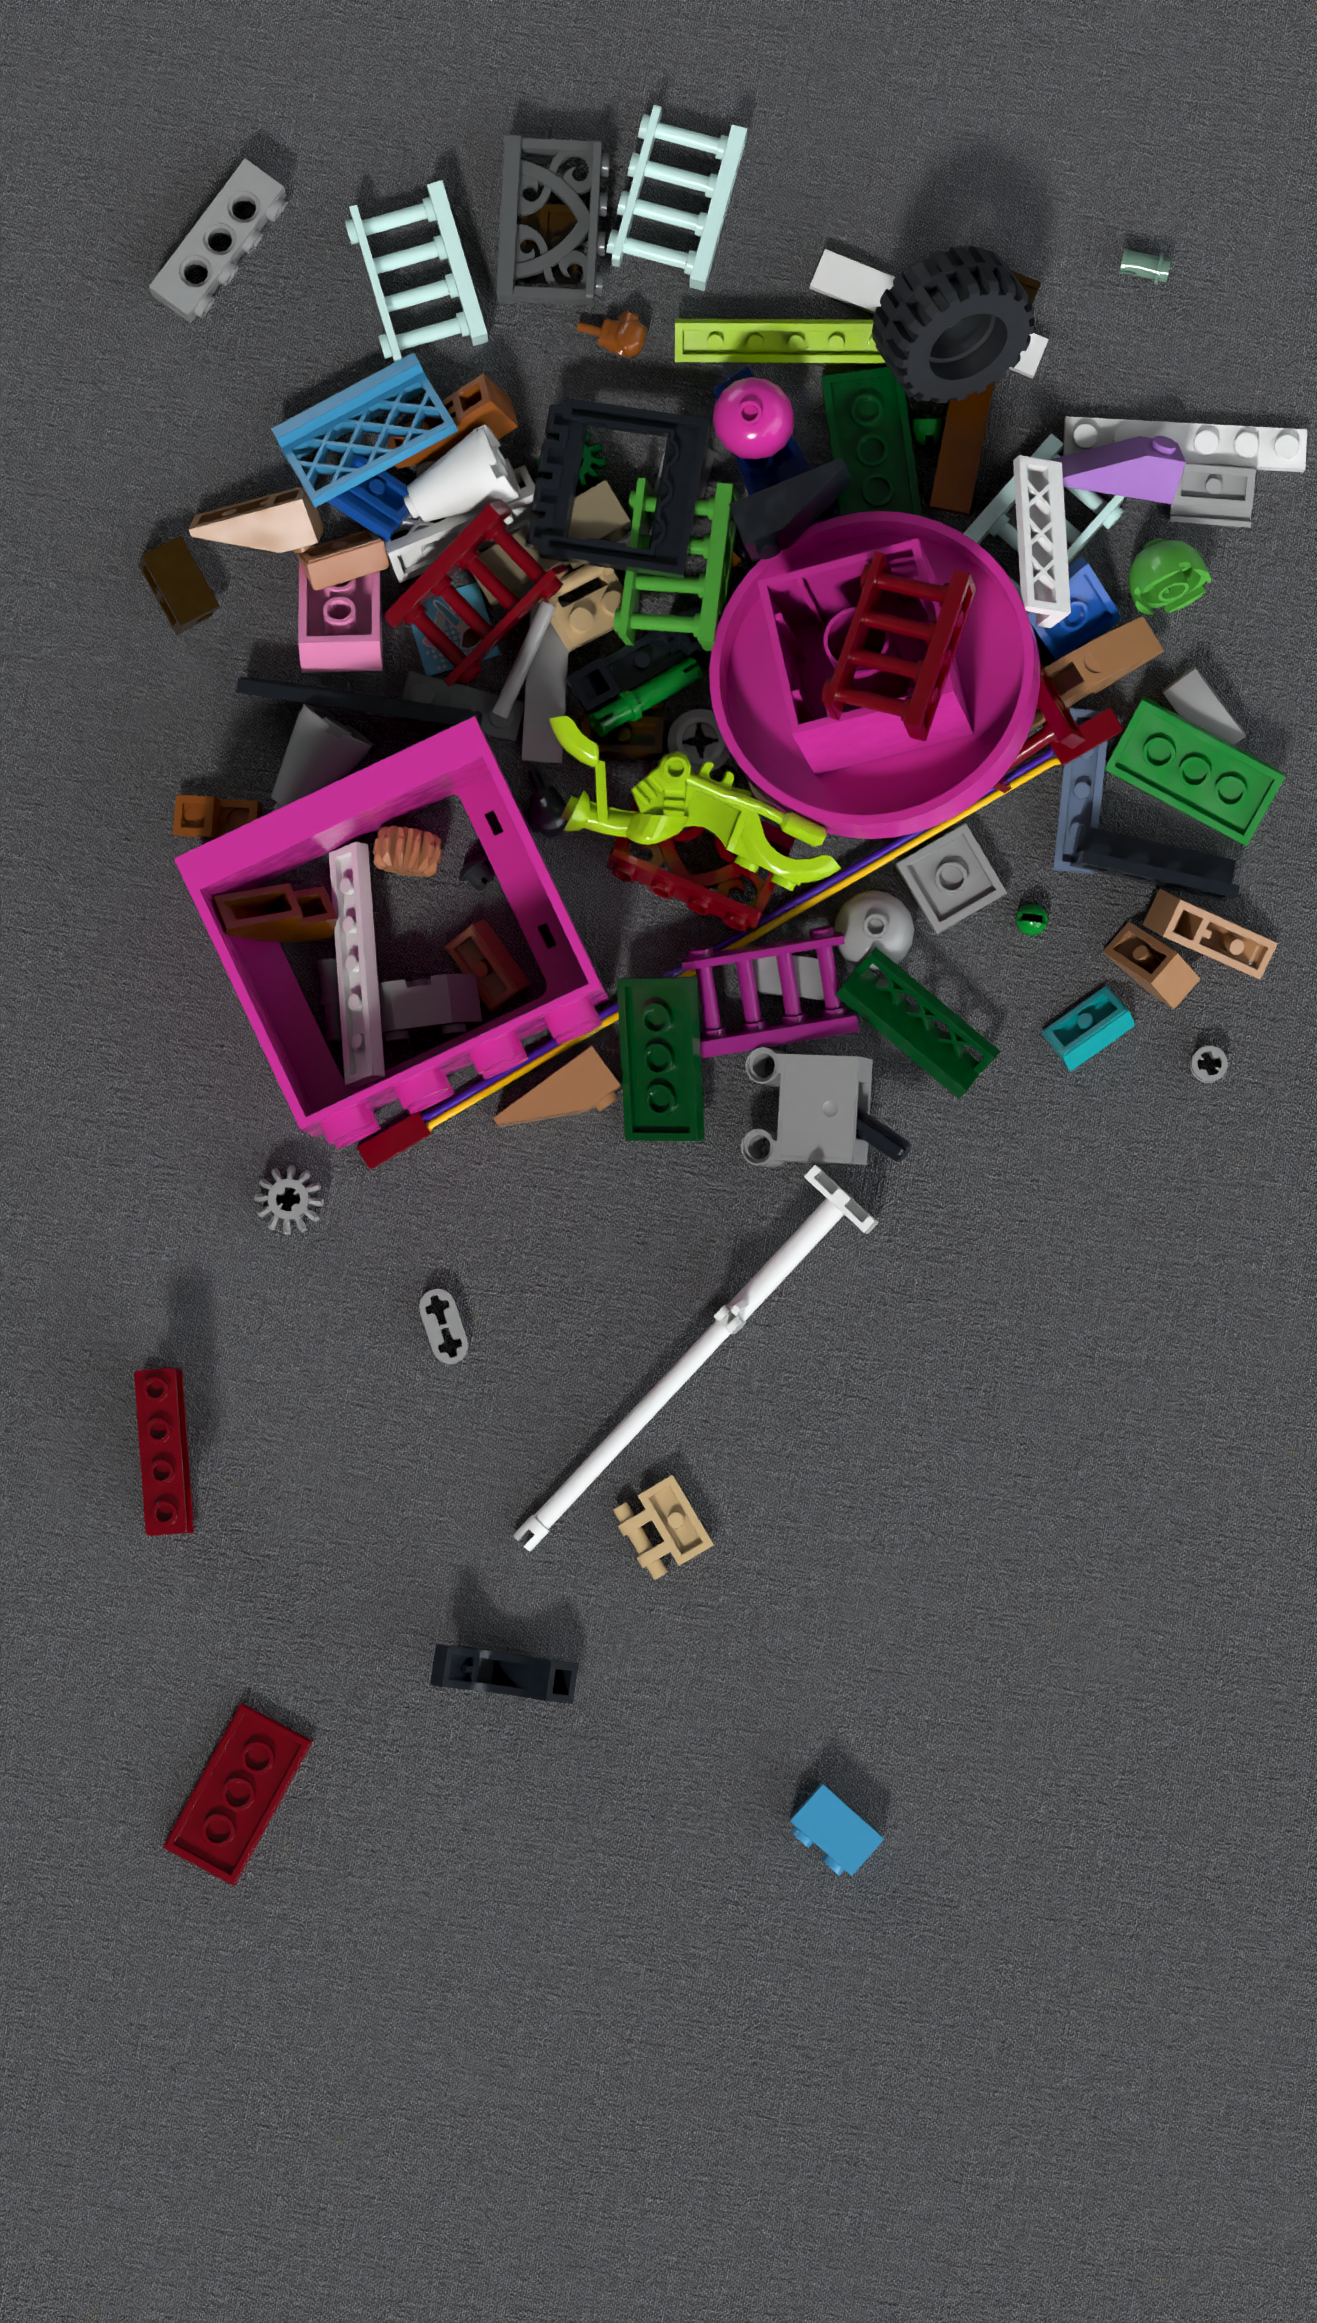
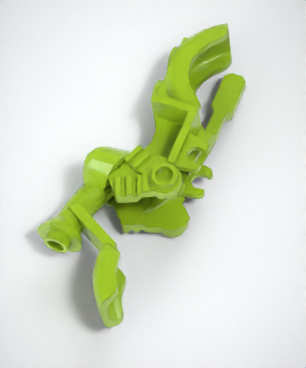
(678, 798)

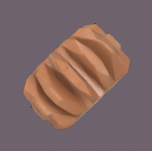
(407, 851)

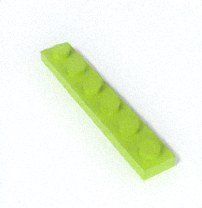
(775, 341)

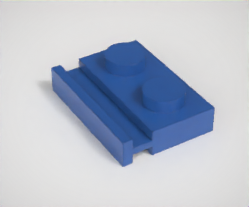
(375, 502)

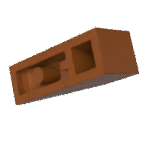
(469, 407)

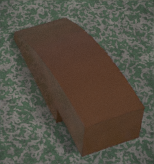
(277, 914)

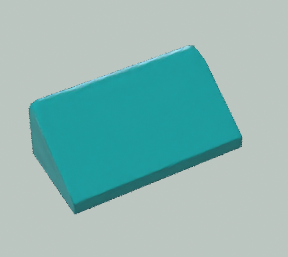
(1089, 1028)

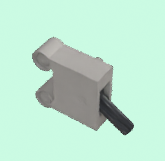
(820, 1111)

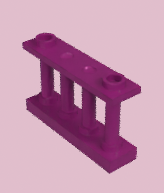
(795, 1024)

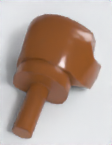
(621, 336)

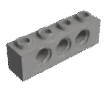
(245, 186)

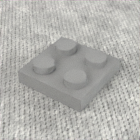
(951, 879)

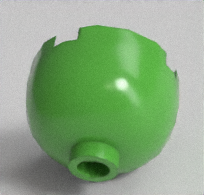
(1167, 575)

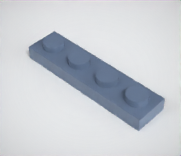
(1079, 797)

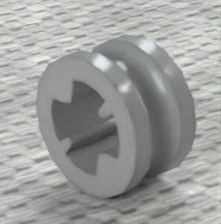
(1215, 1053)

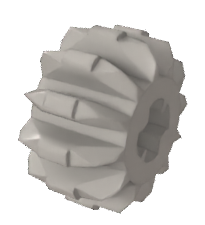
(280, 1189)

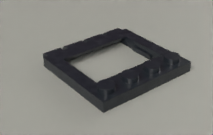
(675, 499)

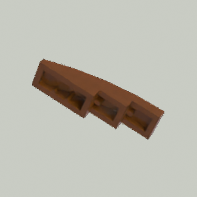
(960, 453)

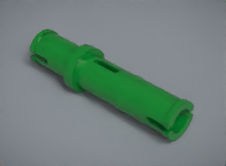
(632, 703)

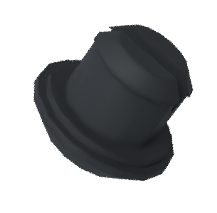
(476, 871)

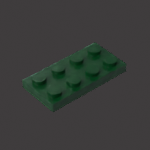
(873, 437)
(660, 1058)

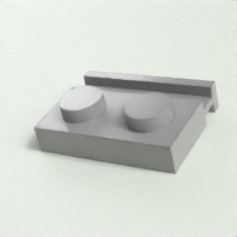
(1214, 495)

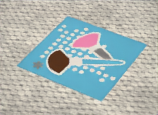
(453, 627)

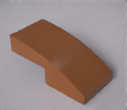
(212, 817)

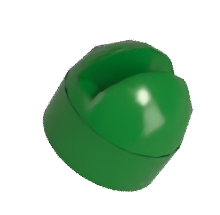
(928, 427)
(1031, 928)

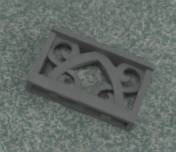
(522, 174)

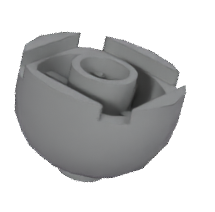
(874, 921)

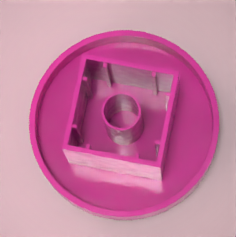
(864, 770)

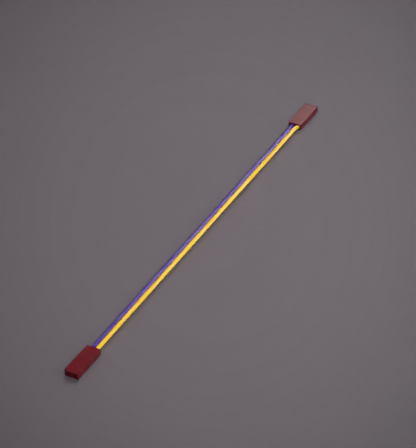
(413, 1128)

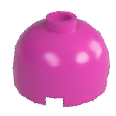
(753, 418)

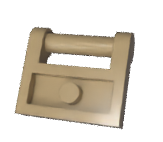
(590, 615)

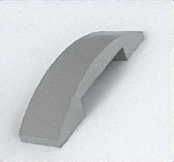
(545, 697)

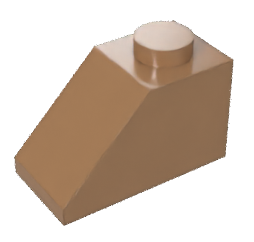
(1152, 965)

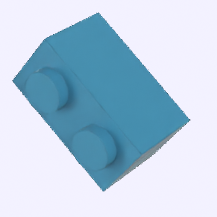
(835, 1830)

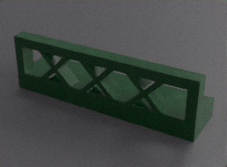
(912, 1026)

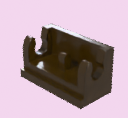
(178, 585)

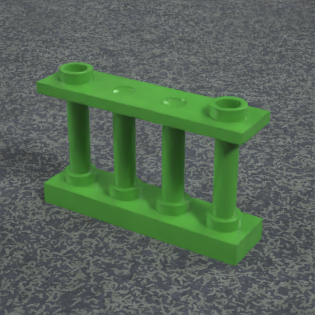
(710, 586)

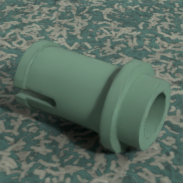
(1145, 265)

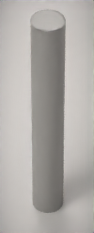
(524, 659)

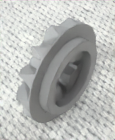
(684, 730)

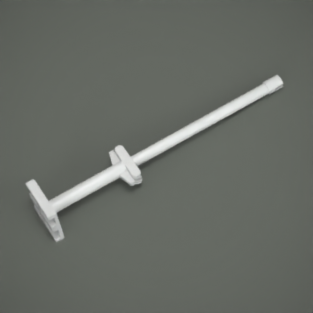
(728, 1321)

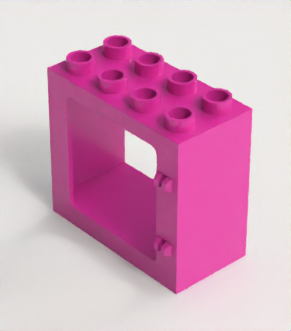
(444, 765)

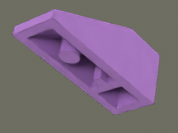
(1127, 468)

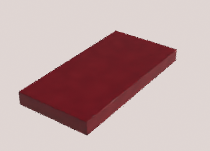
(238, 1794)

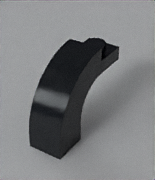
(504, 1673)

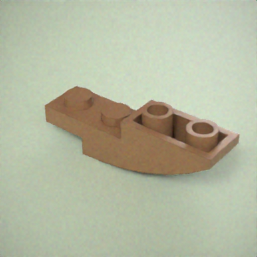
(1101, 662)

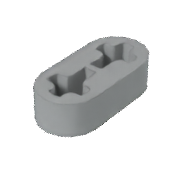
(433, 1328)

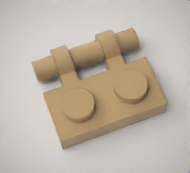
(674, 1520)

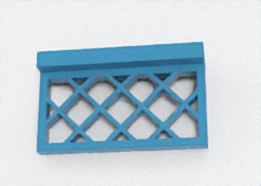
(353, 411)

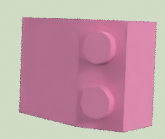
(340, 625)

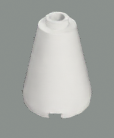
(464, 479)

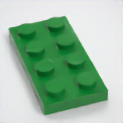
(1195, 771)

